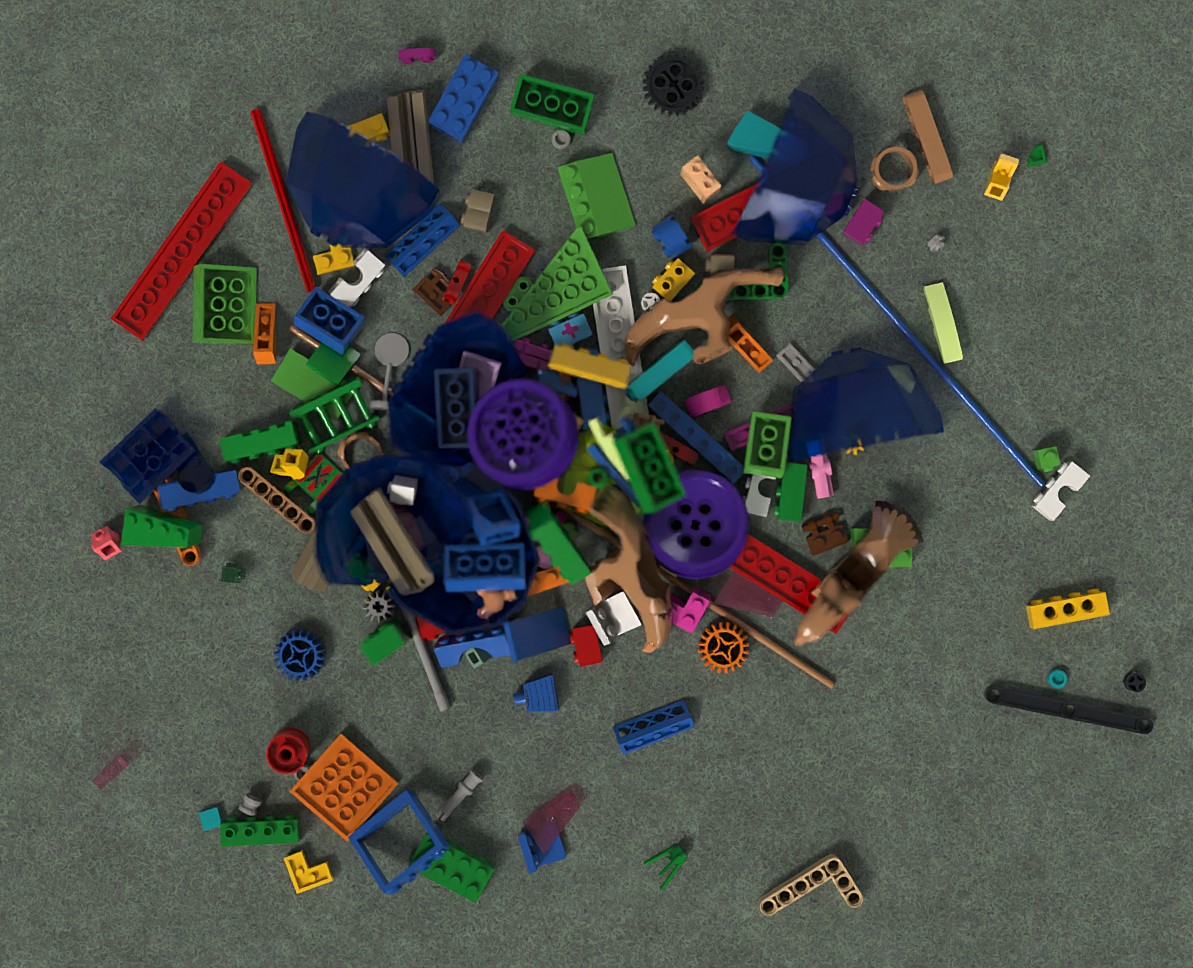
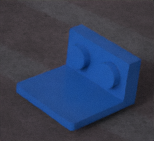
(533, 854)

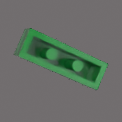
(791, 493)

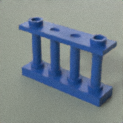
(601, 457)

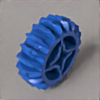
(303, 663)

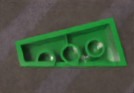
(260, 442)
(158, 529)
(557, 543)

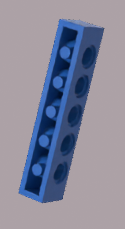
(696, 437)

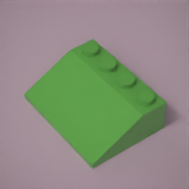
(596, 196)
(224, 304)

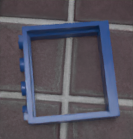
(382, 817)

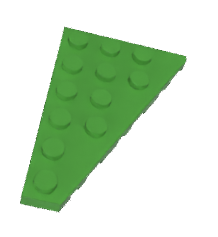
(564, 287)

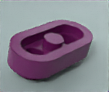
(408, 56)

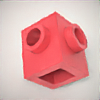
(106, 542)

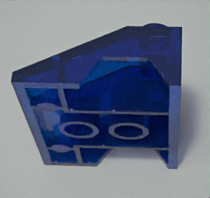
(148, 455)

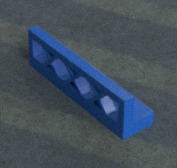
(423, 242)
(655, 730)

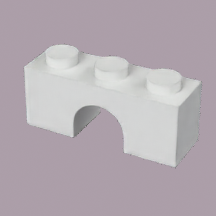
(369, 269)
(754, 501)
(1048, 501)

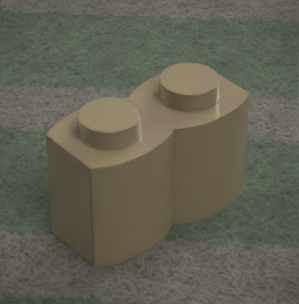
(479, 211)
(719, 263)

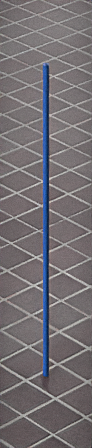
(922, 349)

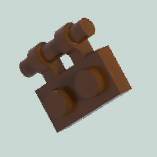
(431, 293)
(826, 539)

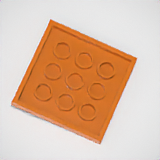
(344, 786)

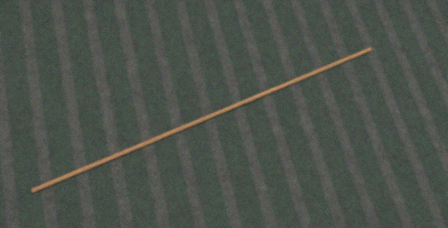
(618, 543)

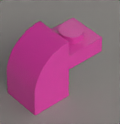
(707, 401)

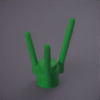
(676, 857)

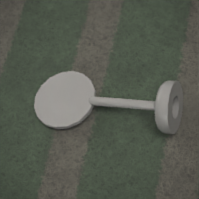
(390, 351)

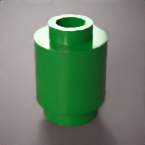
(595, 475)

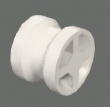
(651, 299)

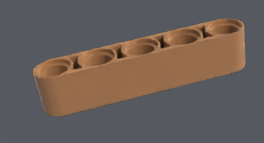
(928, 137)
(269, 496)

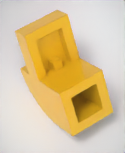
(1000, 176)
(291, 464)

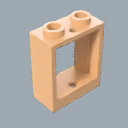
(703, 186)

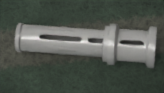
(465, 788)

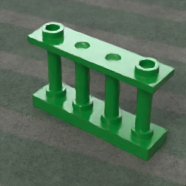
(334, 395)

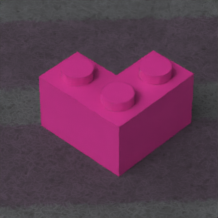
(688, 613)

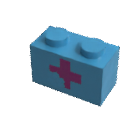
(570, 331)

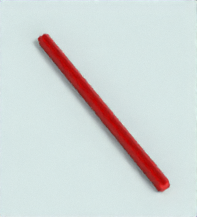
(283, 200)

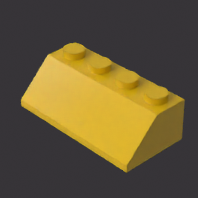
(590, 367)

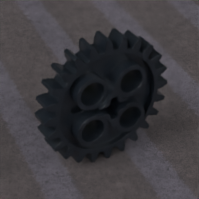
(687, 75)

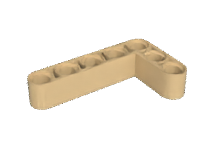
(810, 884)

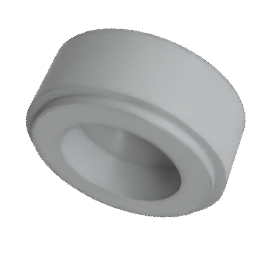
(561, 139)

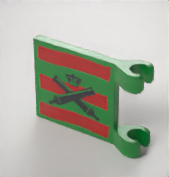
(317, 480)

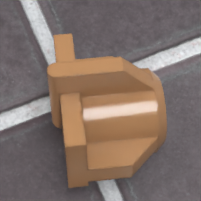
(640, 419)

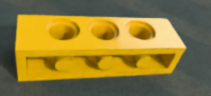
(1097, 608)

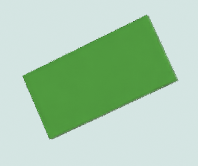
(304, 382)

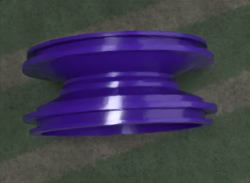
(541, 461)
(727, 543)

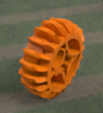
(715, 651)

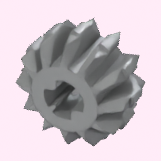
(383, 601)

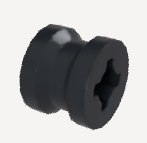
(1139, 682)

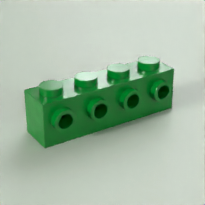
(260, 831)

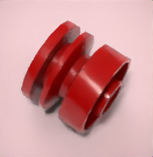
(282, 760)

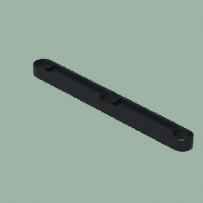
(1081, 712)

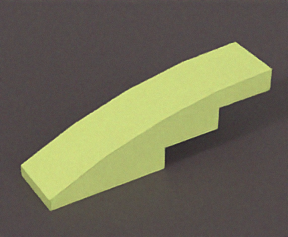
(943, 323)
(607, 444)

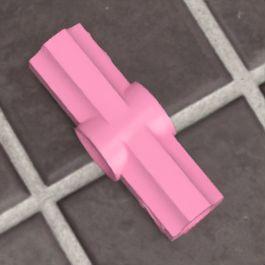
(821, 474)

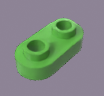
(517, 293)

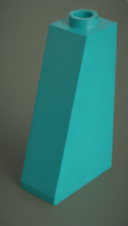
(754, 136)
(659, 371)

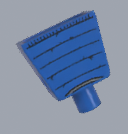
(538, 695)

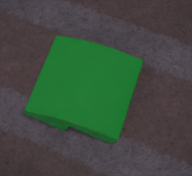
(332, 364)

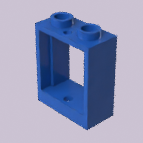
(488, 534)

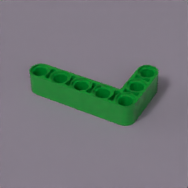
(769, 293)

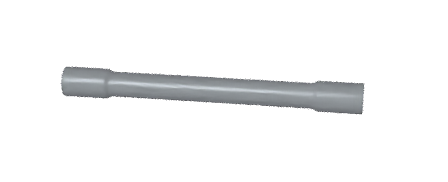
(439, 693)

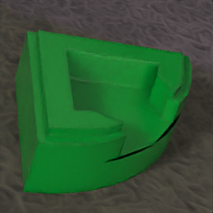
(1037, 156)

